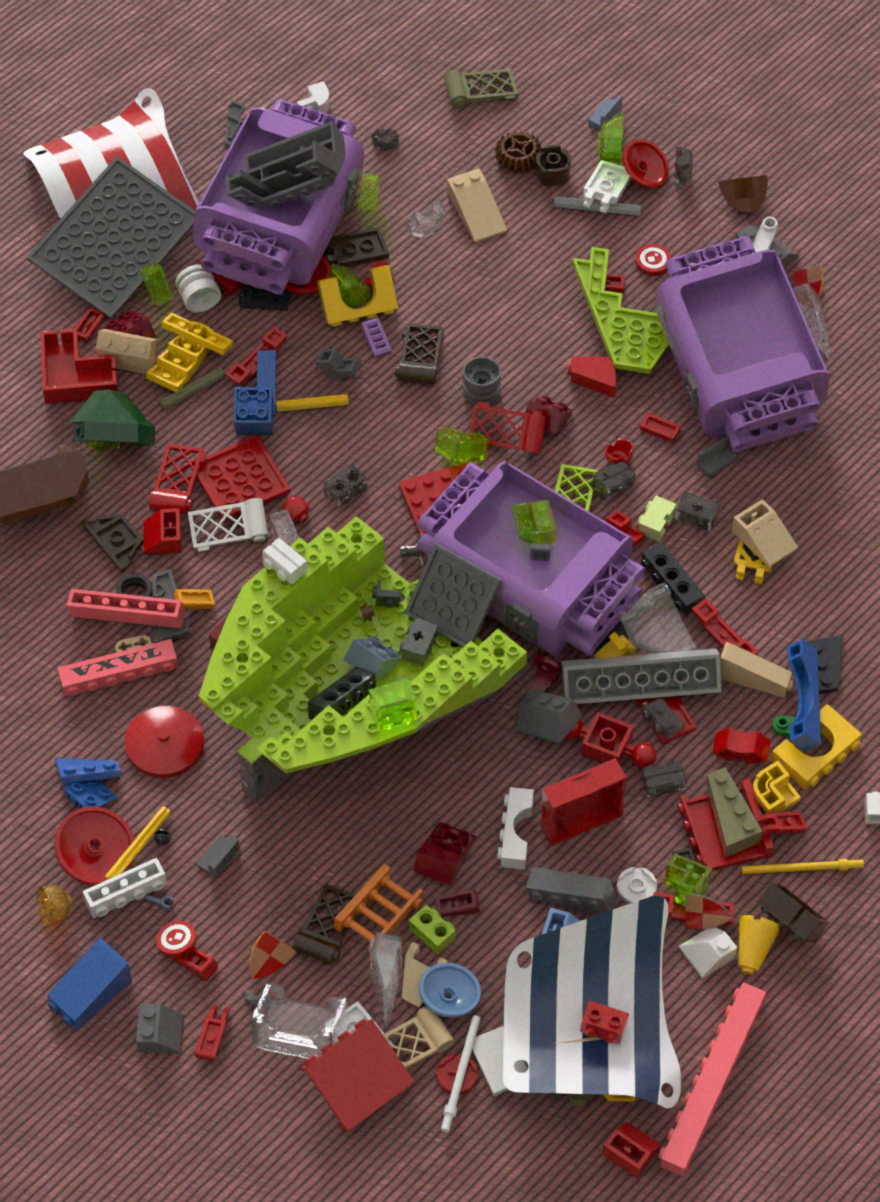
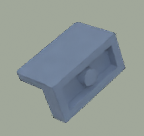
(605, 112)

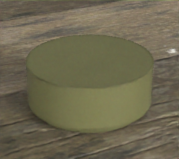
(579, 1099)

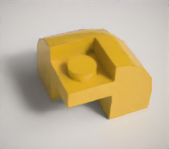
(774, 790)

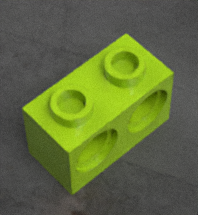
(429, 932)

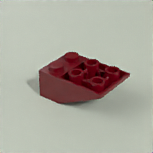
(443, 853)

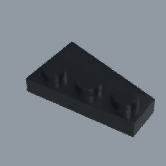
(828, 662)

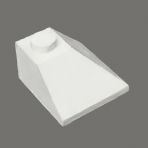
(709, 951)

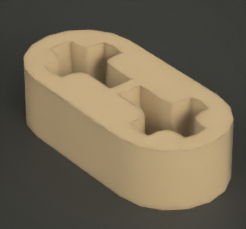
(131, 643)

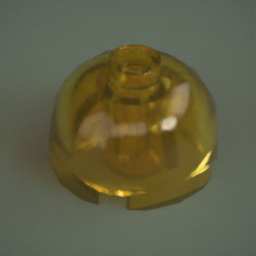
(54, 904)

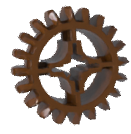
(521, 151)

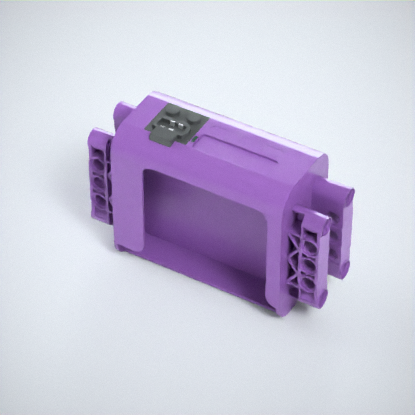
(274, 243)
(741, 343)
(538, 599)

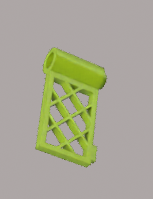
(578, 473)

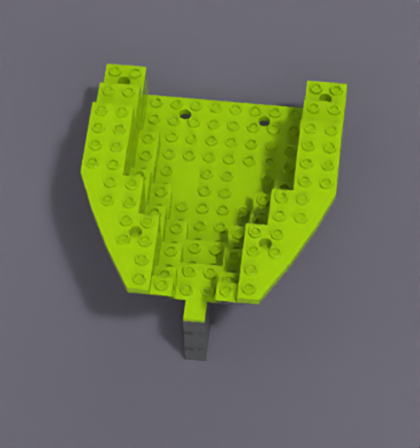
(291, 643)

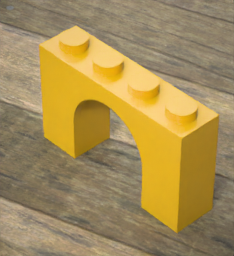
(383, 298)
(808, 770)

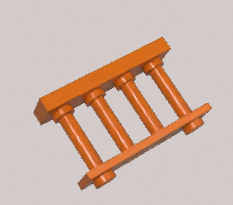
(370, 892)

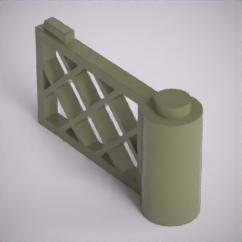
(460, 89)

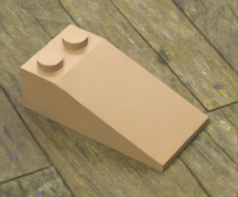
(476, 205)

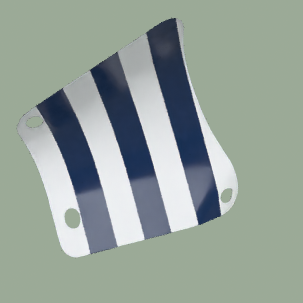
(603, 961)

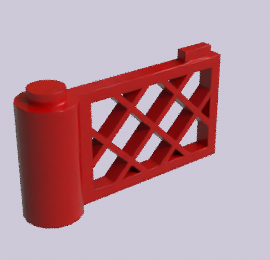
(531, 431)
(171, 498)

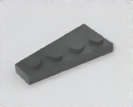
(164, 587)

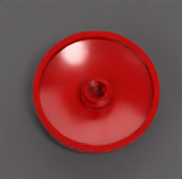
(164, 741)
(91, 844)

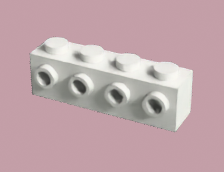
(125, 888)

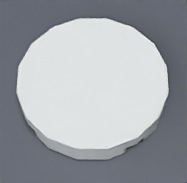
(636, 884)

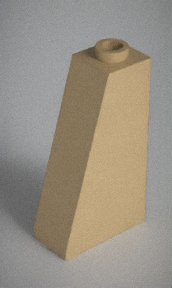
(754, 672)

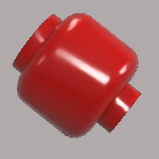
(297, 508)

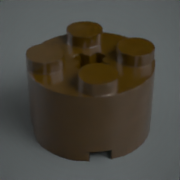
(553, 165)

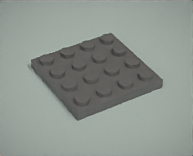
(453, 595)

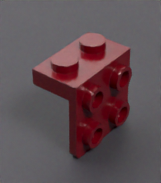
(132, 323)

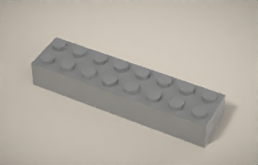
(640, 674)

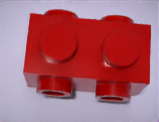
(604, 1022)

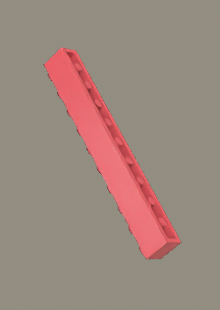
(712, 1080)

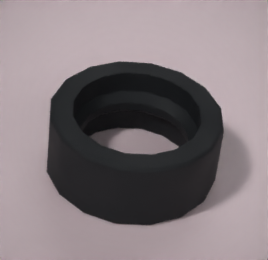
(135, 579)

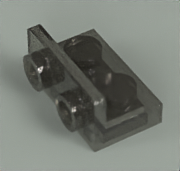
(683, 166)
(662, 718)

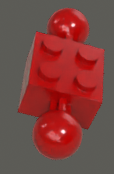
(610, 740)

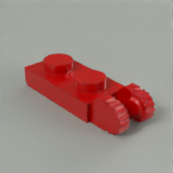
(782, 823)
(212, 1034)

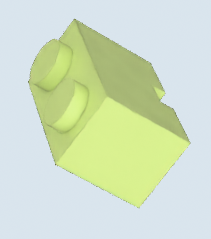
(657, 515)

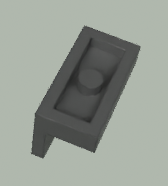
(716, 457)
(219, 855)

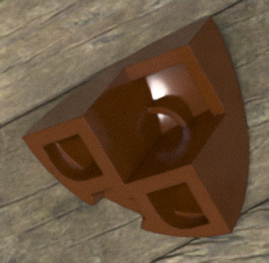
(745, 193)

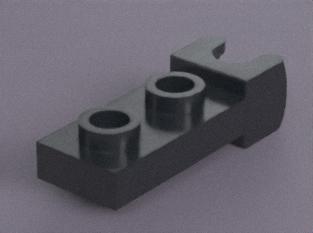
(263, 299)

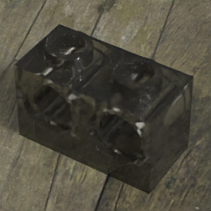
(344, 482)

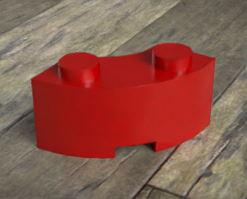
(741, 745)

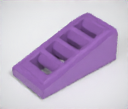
(371, 327)

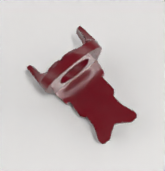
(546, 674)

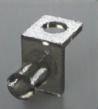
(411, 551)

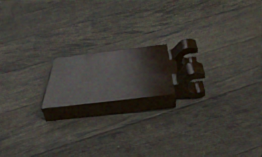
(356, 248)

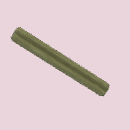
(192, 388)

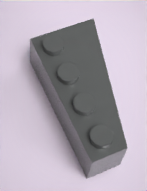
(572, 890)

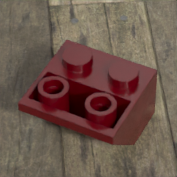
(555, 413)

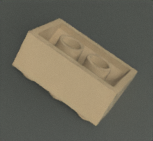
(131, 351)

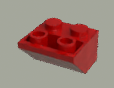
(163, 532)
(630, 1149)

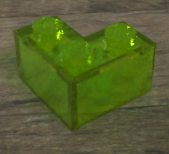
(461, 447)
(687, 877)

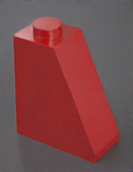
(593, 373)

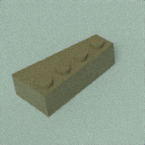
(731, 814)

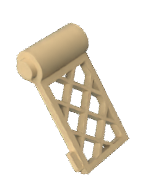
(432, 1032)

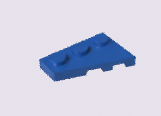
(86, 769)

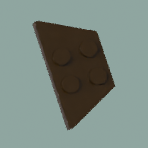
(115, 538)

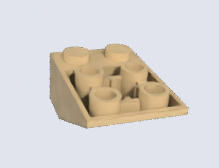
(764, 533)

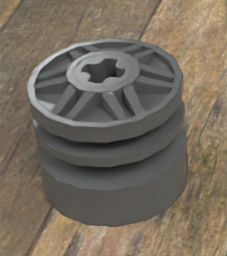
(481, 380)

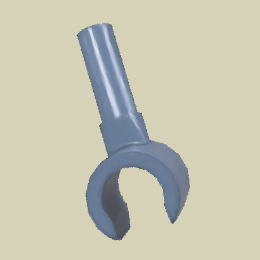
(161, 901)

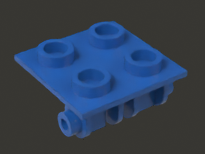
(89, 793)

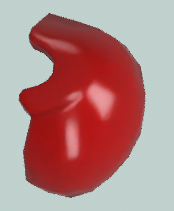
(619, 452)

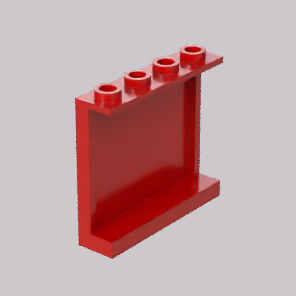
(705, 835)
(357, 1073)

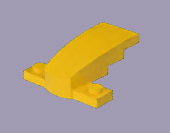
(185, 351)

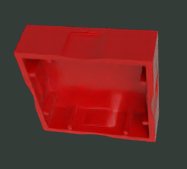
(583, 802)

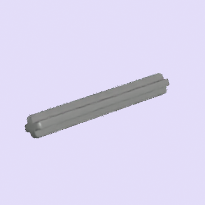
(575, 203)

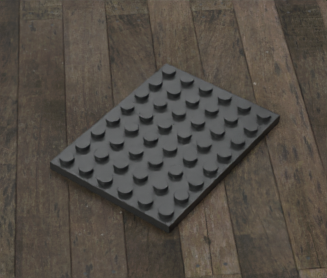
(111, 235)

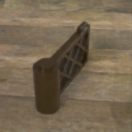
(418, 370)
(314, 943)

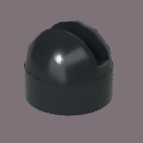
(160, 838)

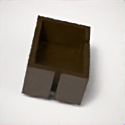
(792, 913)

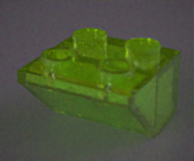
(535, 522)

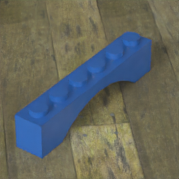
(804, 666)

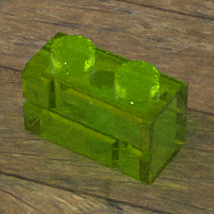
(156, 284)

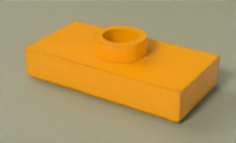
(195, 598)

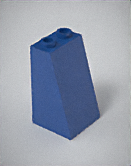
(89, 984)

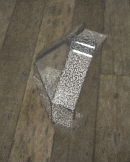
(656, 623)

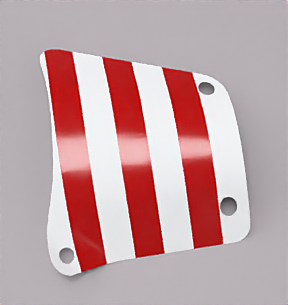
(133, 136)

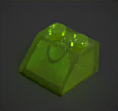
(611, 139)
(351, 289)

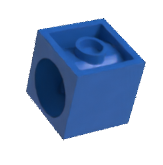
(253, 411)

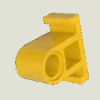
(616, 647)

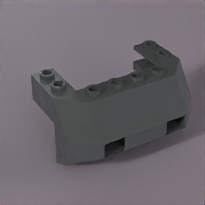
(289, 168)

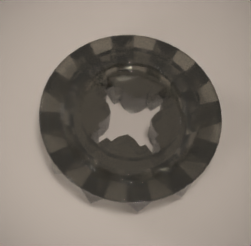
(390, 142)

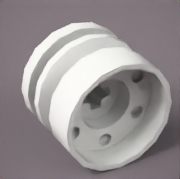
(197, 289)

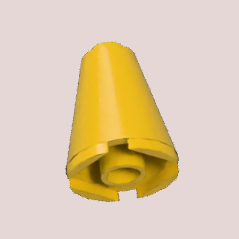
(755, 942)

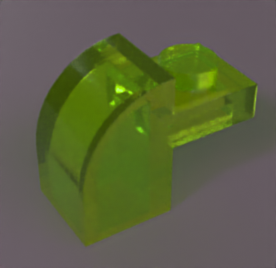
(369, 191)

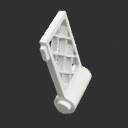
(253, 524)

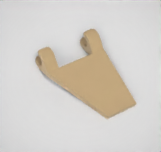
(412, 974)

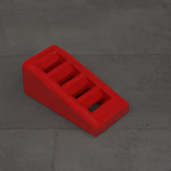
(206, 967)

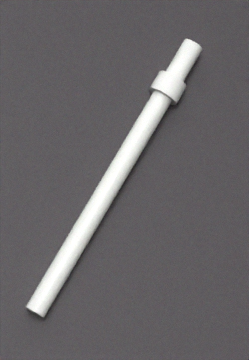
(450, 1110)

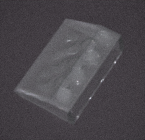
(386, 972)

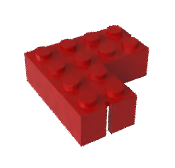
(67, 375)

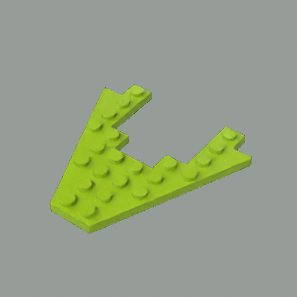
(629, 335)

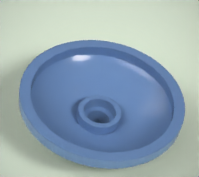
(453, 982)

